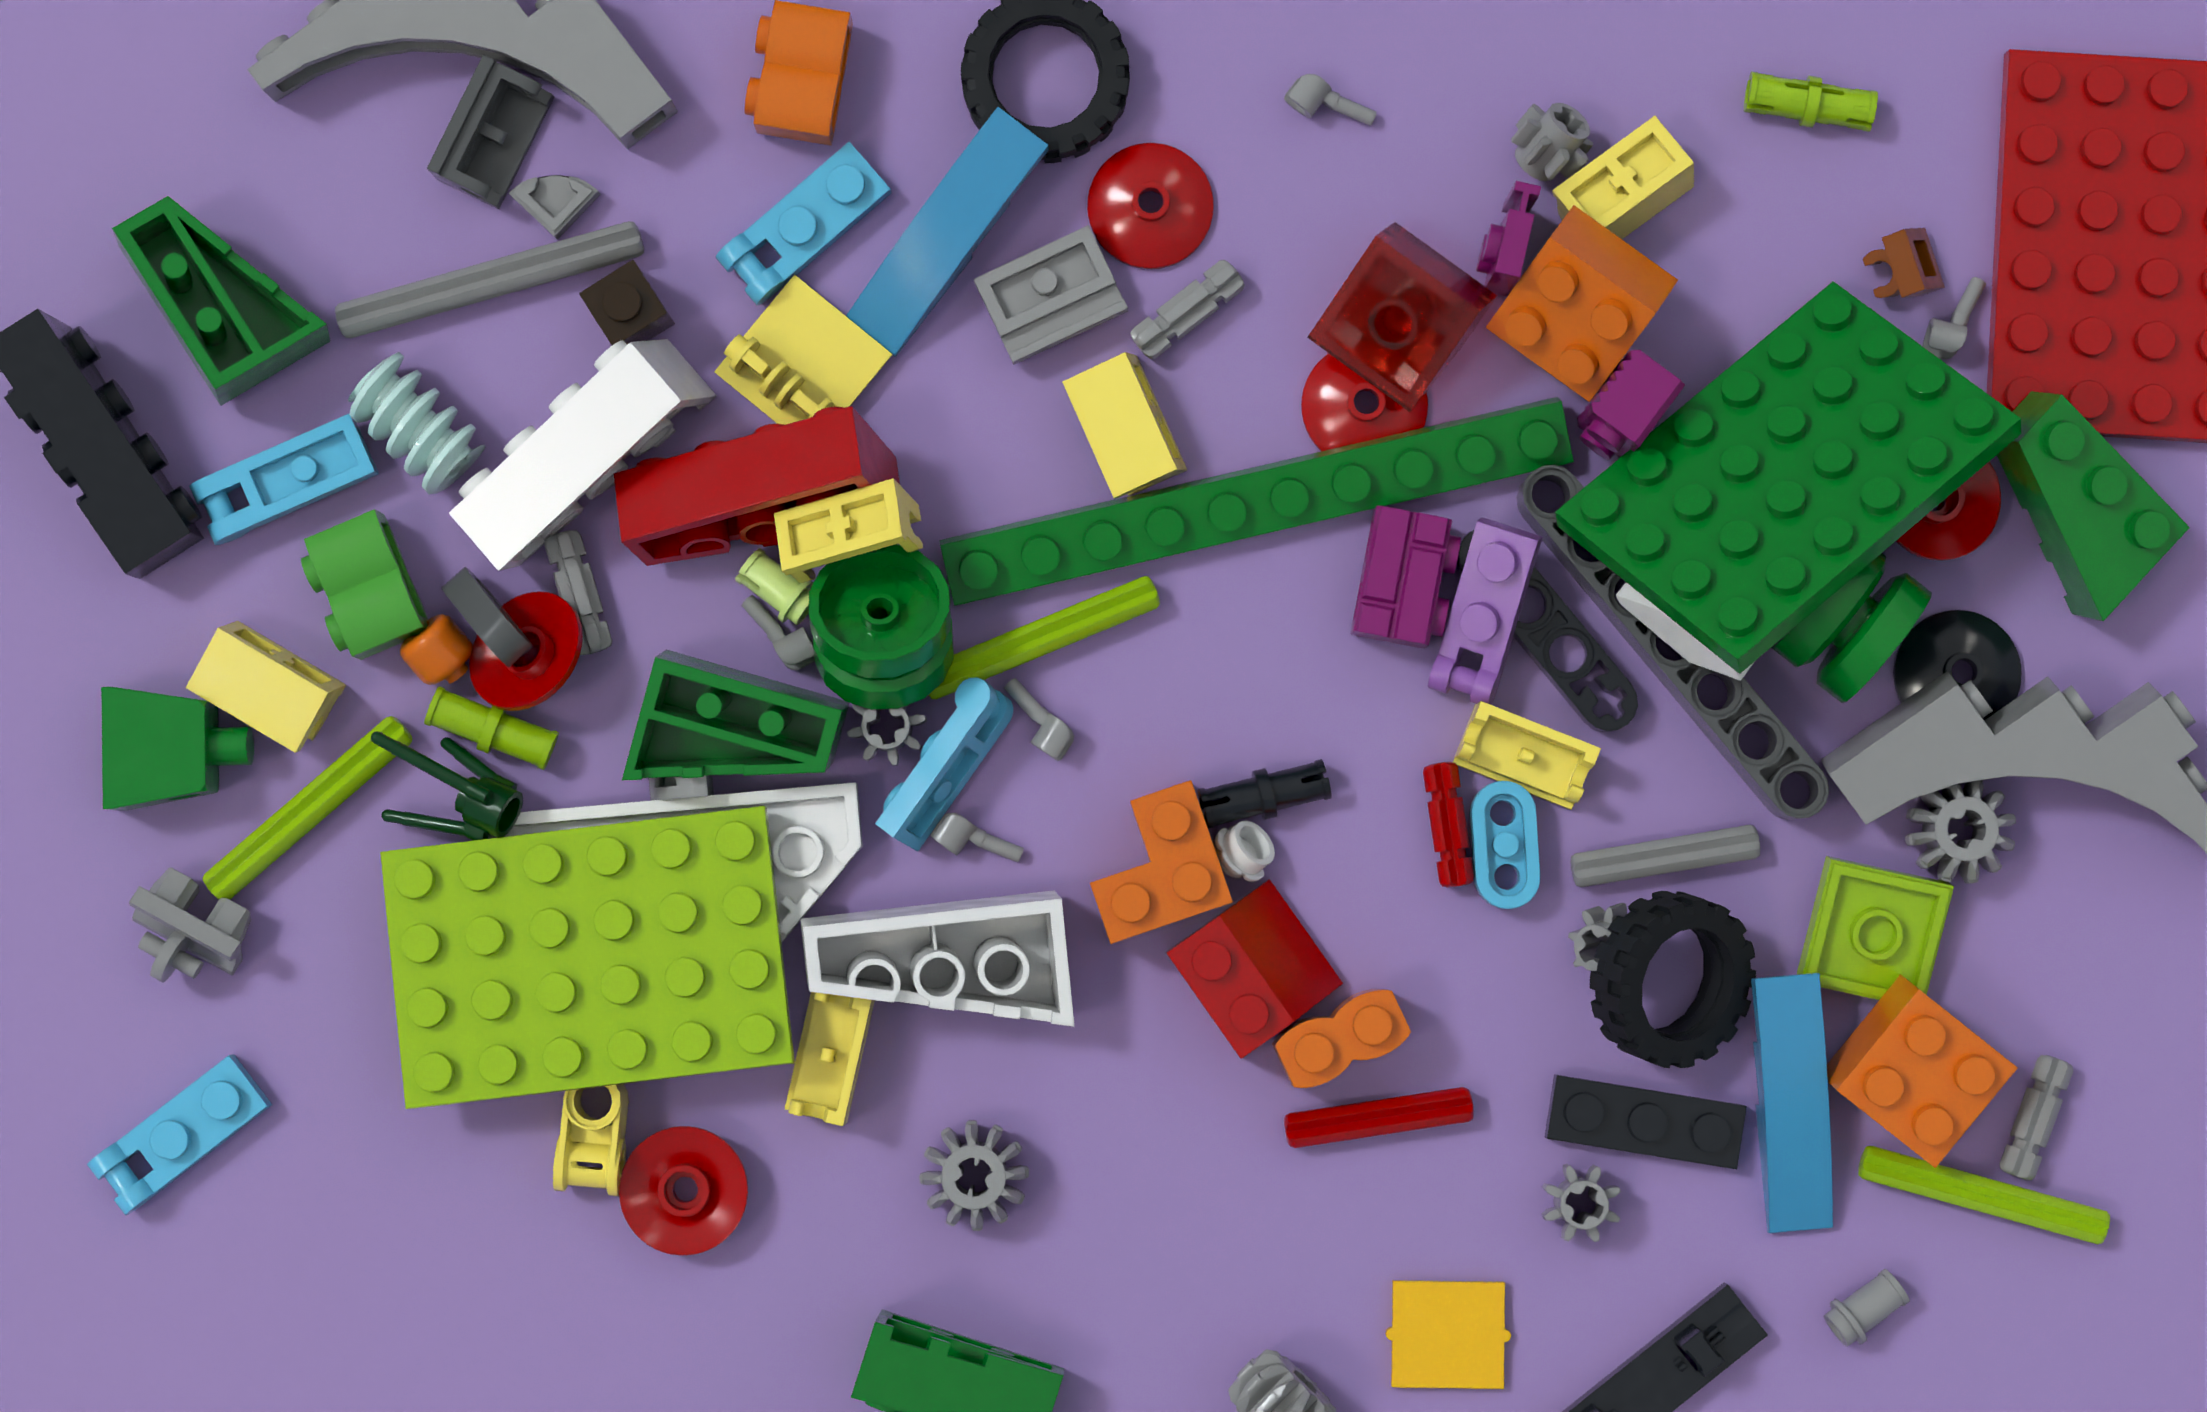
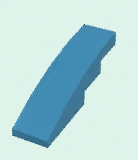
(947, 231)
(1793, 1102)

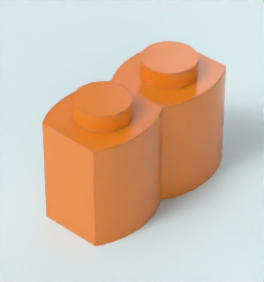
(800, 73)
(1357, 1029)

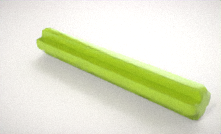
(1050, 633)
(303, 811)
(1984, 1195)

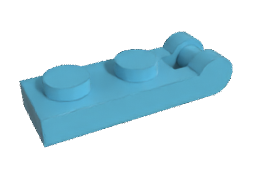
(805, 222)
(285, 478)
(946, 763)
(181, 1132)

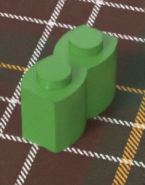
(365, 585)

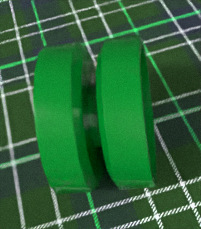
(882, 627)
(1859, 628)

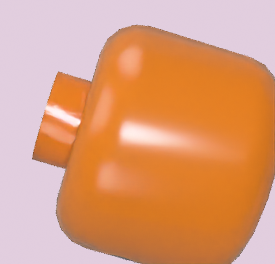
(438, 651)

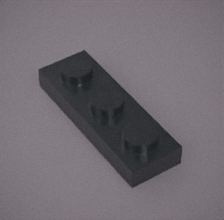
(1645, 1121)

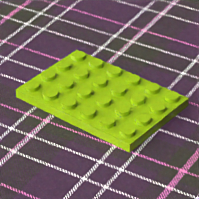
(586, 957)

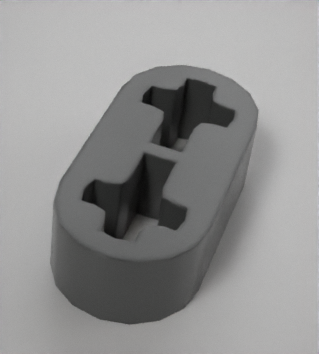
(487, 617)

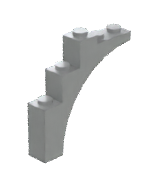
(560, 43)
(1943, 741)

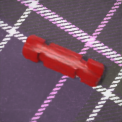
(1448, 824)

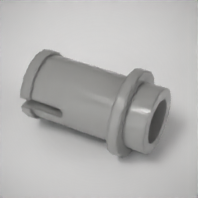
(1865, 1308)

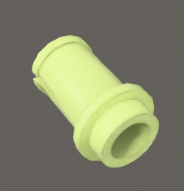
(782, 592)

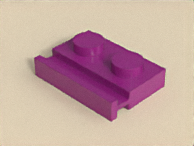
(1507, 243)

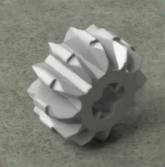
(1966, 853)
(995, 1179)
(1276, 1385)

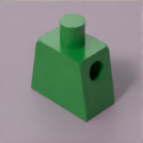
(164, 748)

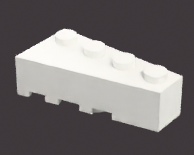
(578, 449)
(959, 955)

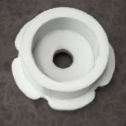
(1244, 850)

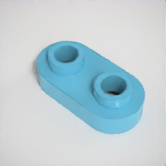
(1508, 844)

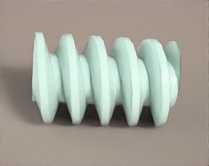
(413, 425)

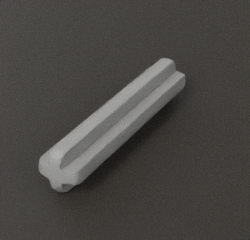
(1665, 855)

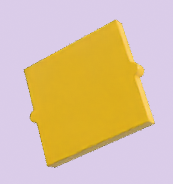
(1448, 1334)

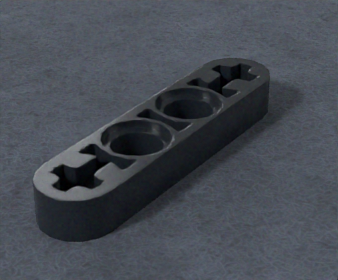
(1560, 621)

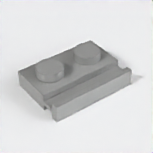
(1051, 295)

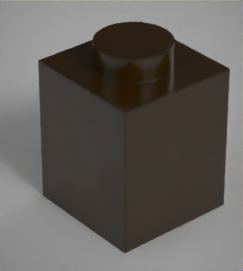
(626, 306)

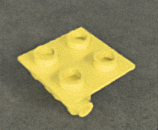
(801, 357)

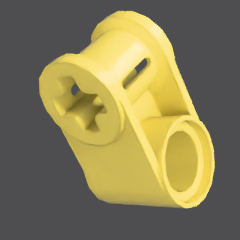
(591, 1141)

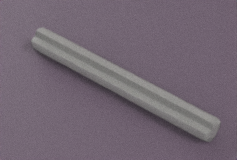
(489, 279)

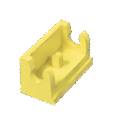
(1630, 180)
(1124, 425)
(845, 527)
(265, 685)
(1525, 753)
(829, 1057)

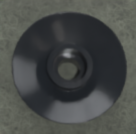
(1954, 636)

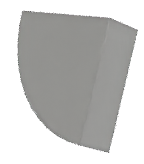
(555, 200)
(678, 787)

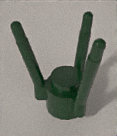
(486, 803)

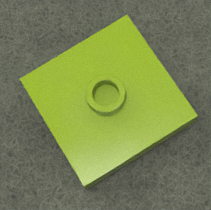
(1873, 928)

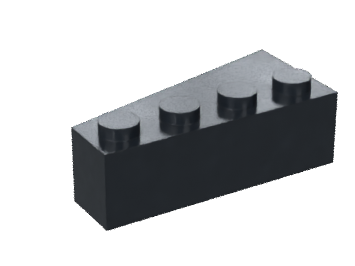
(96, 443)

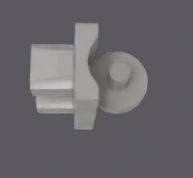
(165, 913)

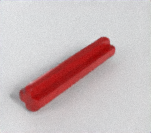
(1379, 1117)

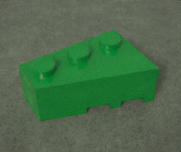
(216, 303)
(2087, 504)
(729, 722)
(937, 1370)

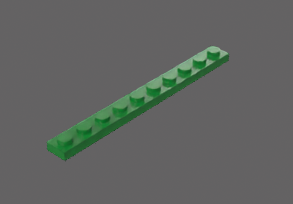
(1256, 501)

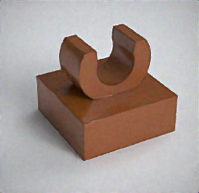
(1911, 263)

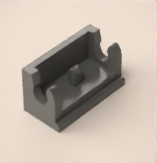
(490, 132)

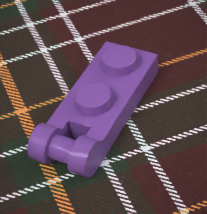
(1485, 609)

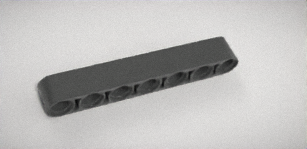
(1680, 676)

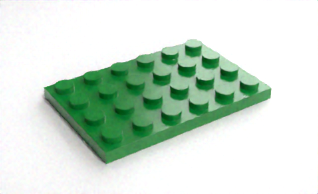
(1787, 475)

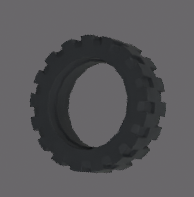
(1080, 18)
(1625, 962)

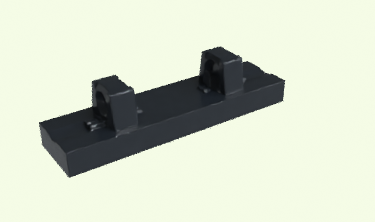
(1659, 1374)

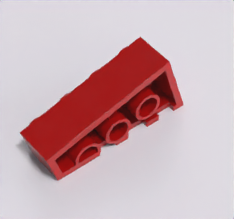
(734, 487)

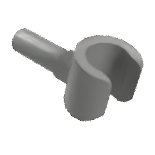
(1312, 91)
(1946, 337)
(793, 649)
(1054, 735)
(955, 831)

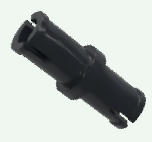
(1264, 793)

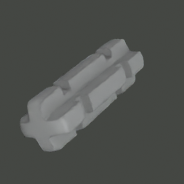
(1187, 309)
(578, 588)
(2036, 1117)

